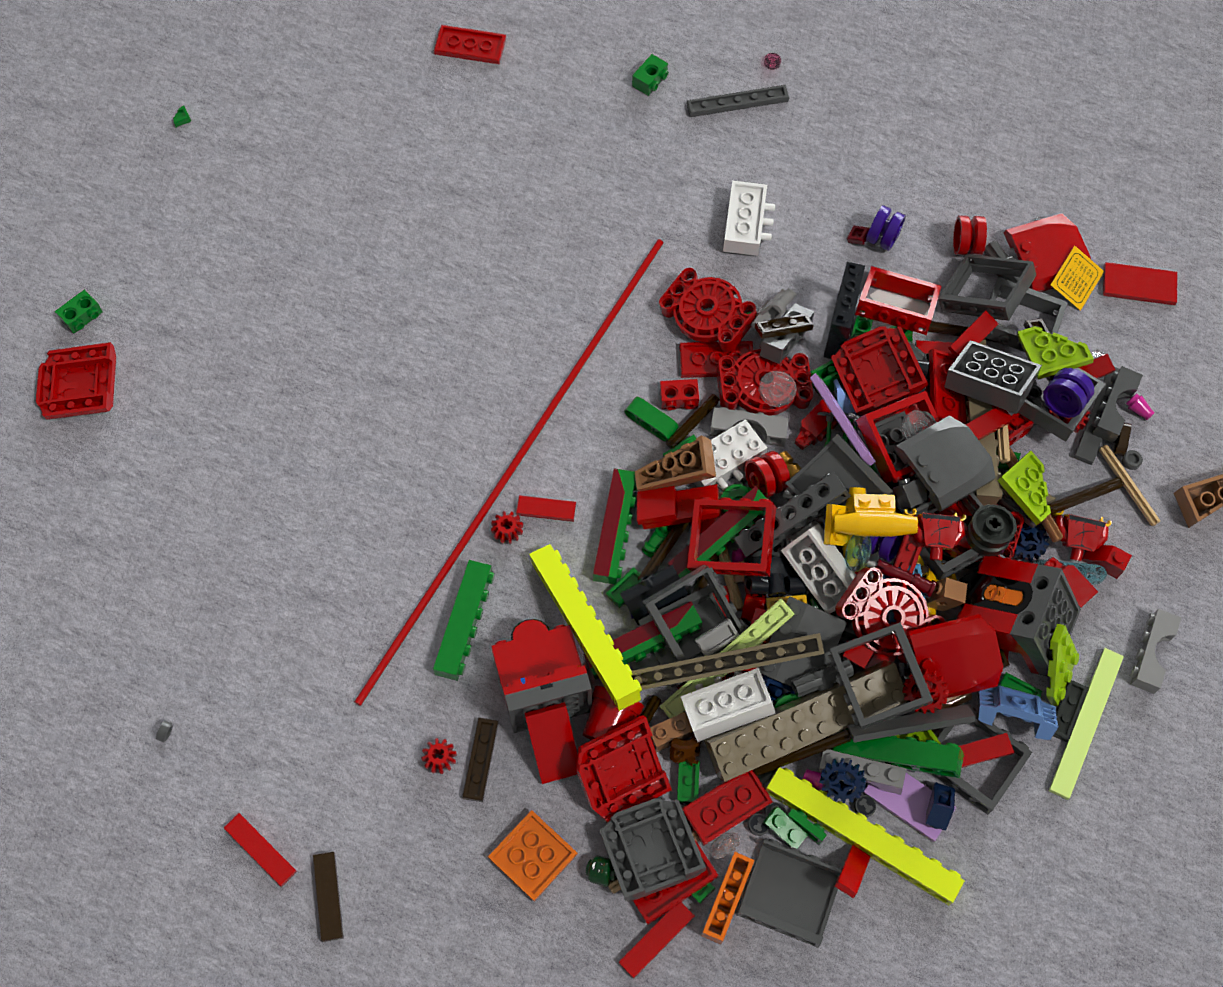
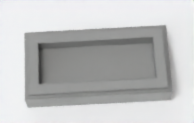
(717, 637)

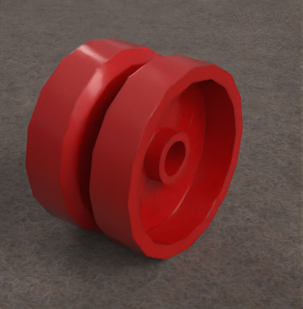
(969, 235)
(767, 473)

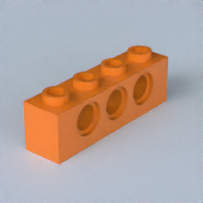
(727, 898)

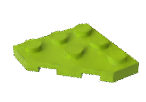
(1053, 351)
(1027, 488)
(1061, 667)

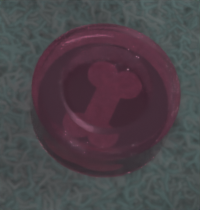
(772, 61)

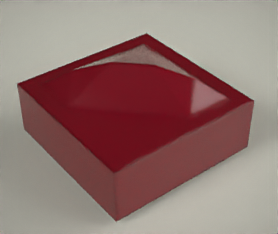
(858, 235)

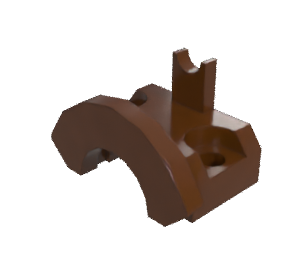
(685, 750)

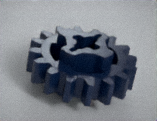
(1035, 546)
(843, 780)

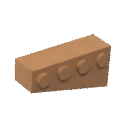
(685, 466)
(1200, 499)

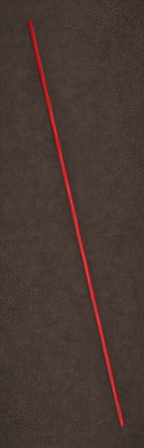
(506, 476)

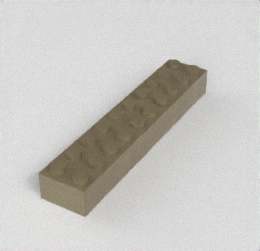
(804, 721)

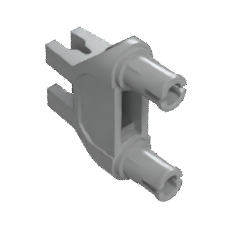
(774, 308)

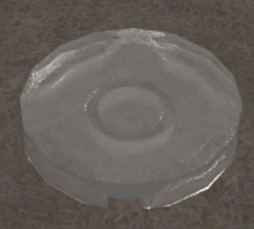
(777, 388)
(916, 422)

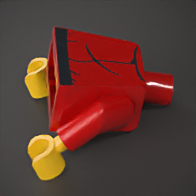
(938, 532)
(1081, 533)

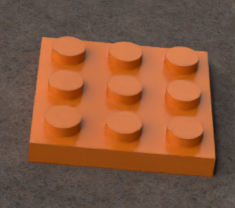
(532, 855)

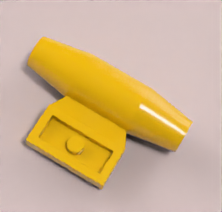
(875, 518)
(837, 538)

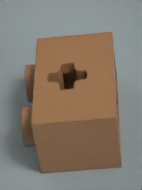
(947, 594)
(666, 731)

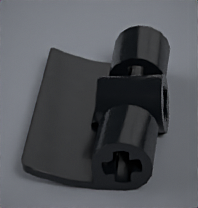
(782, 579)
(649, 586)

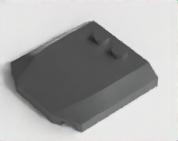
(947, 461)
(651, 848)

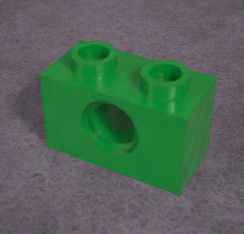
(650, 75)

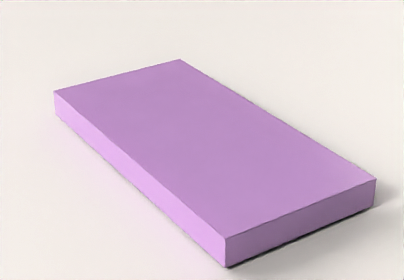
(909, 806)

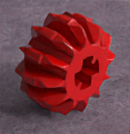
(504, 534)
(441, 749)

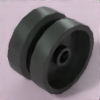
(991, 530)

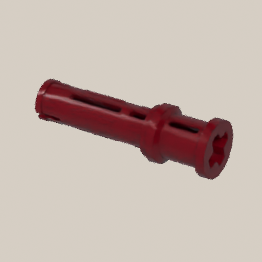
(922, 584)

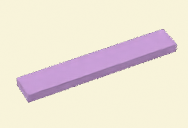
(842, 419)

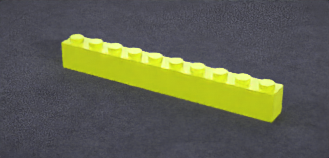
(586, 628)
(868, 837)

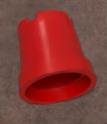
(605, 715)

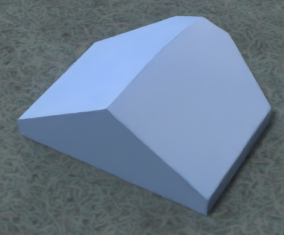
(842, 398)

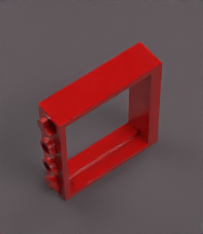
(902, 285)
(875, 443)
(734, 568)

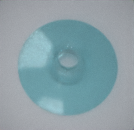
(858, 552)

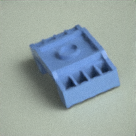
(1019, 705)

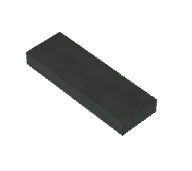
(1069, 709)

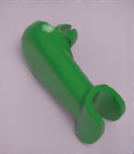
(655, 540)

